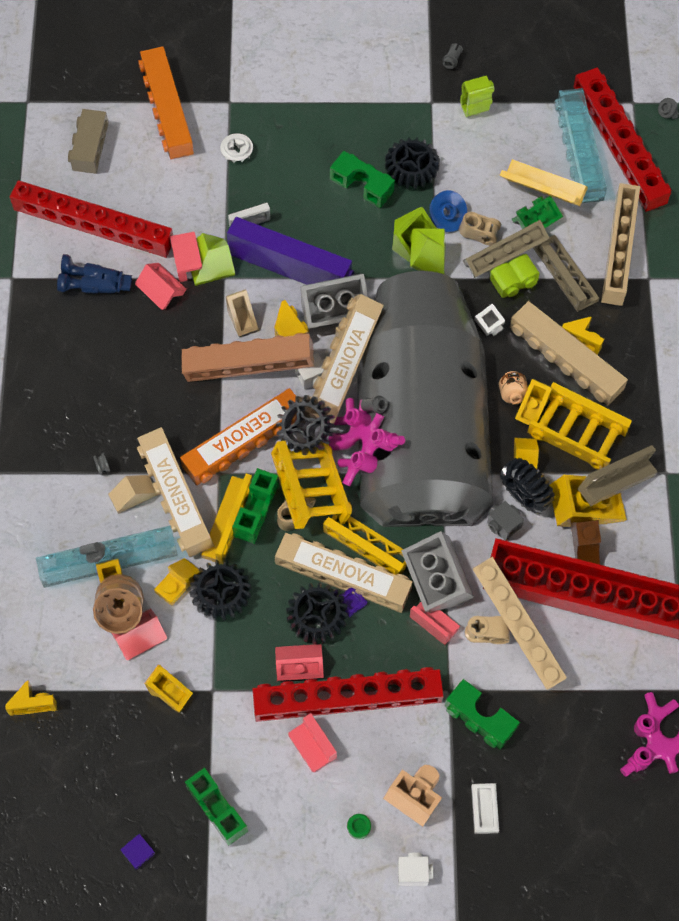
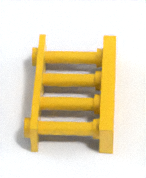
(579, 406)
(296, 495)

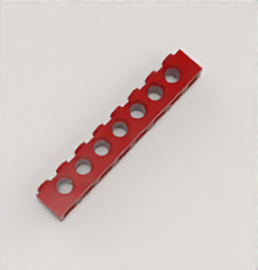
(622, 139)
(92, 218)
(360, 701)

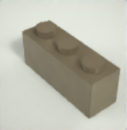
(88, 141)

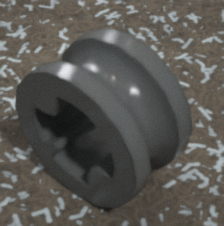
(101, 463)

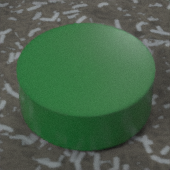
(359, 826)

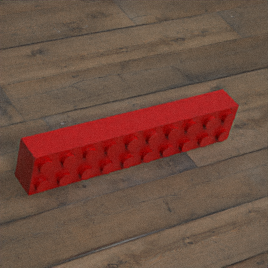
(589, 588)

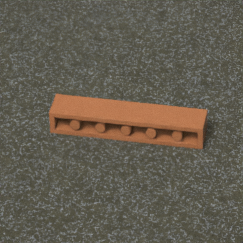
(248, 357)

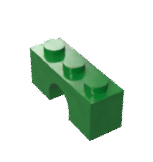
(350, 169)
(251, 517)
(494, 729)
(216, 807)

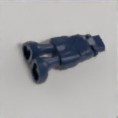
(94, 278)

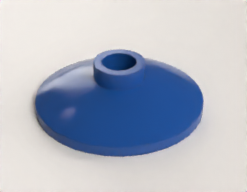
(455, 208)

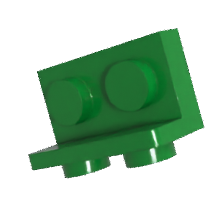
(542, 209)

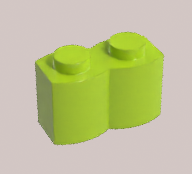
(476, 96)
(514, 275)

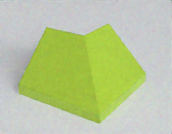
(403, 230)
(428, 250)
(215, 259)

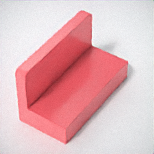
(185, 254)
(159, 285)
(435, 623)
(142, 637)
(299, 662)
(312, 744)

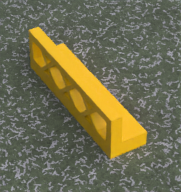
(545, 182)
(222, 531)
(365, 547)

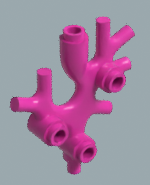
(372, 437)
(658, 745)

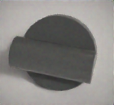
(668, 108)
(94, 551)

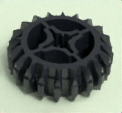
(409, 170)
(298, 408)
(527, 485)
(229, 589)
(309, 596)

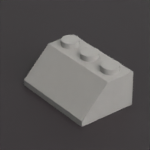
(328, 300)
(437, 573)

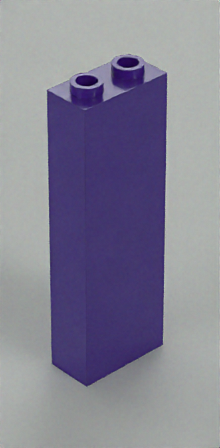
(285, 254)

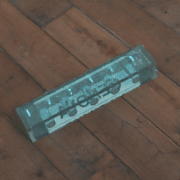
(580, 143)
(130, 551)

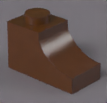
(586, 540)

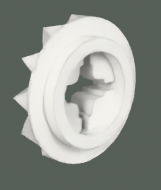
(241, 142)

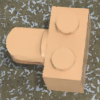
(415, 793)

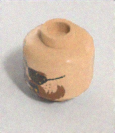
(513, 387)

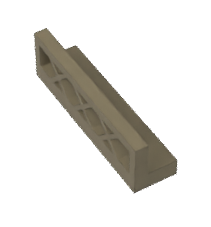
(506, 249)
(563, 275)
(618, 476)

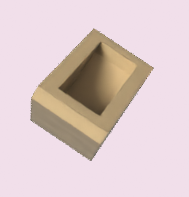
(241, 312)
(131, 492)

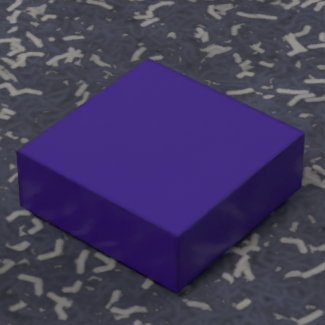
(353, 601)
(137, 851)

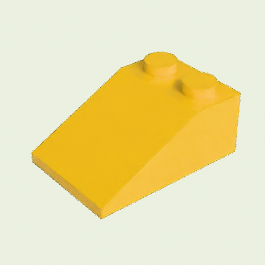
(572, 507)

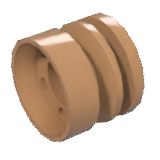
(118, 615)

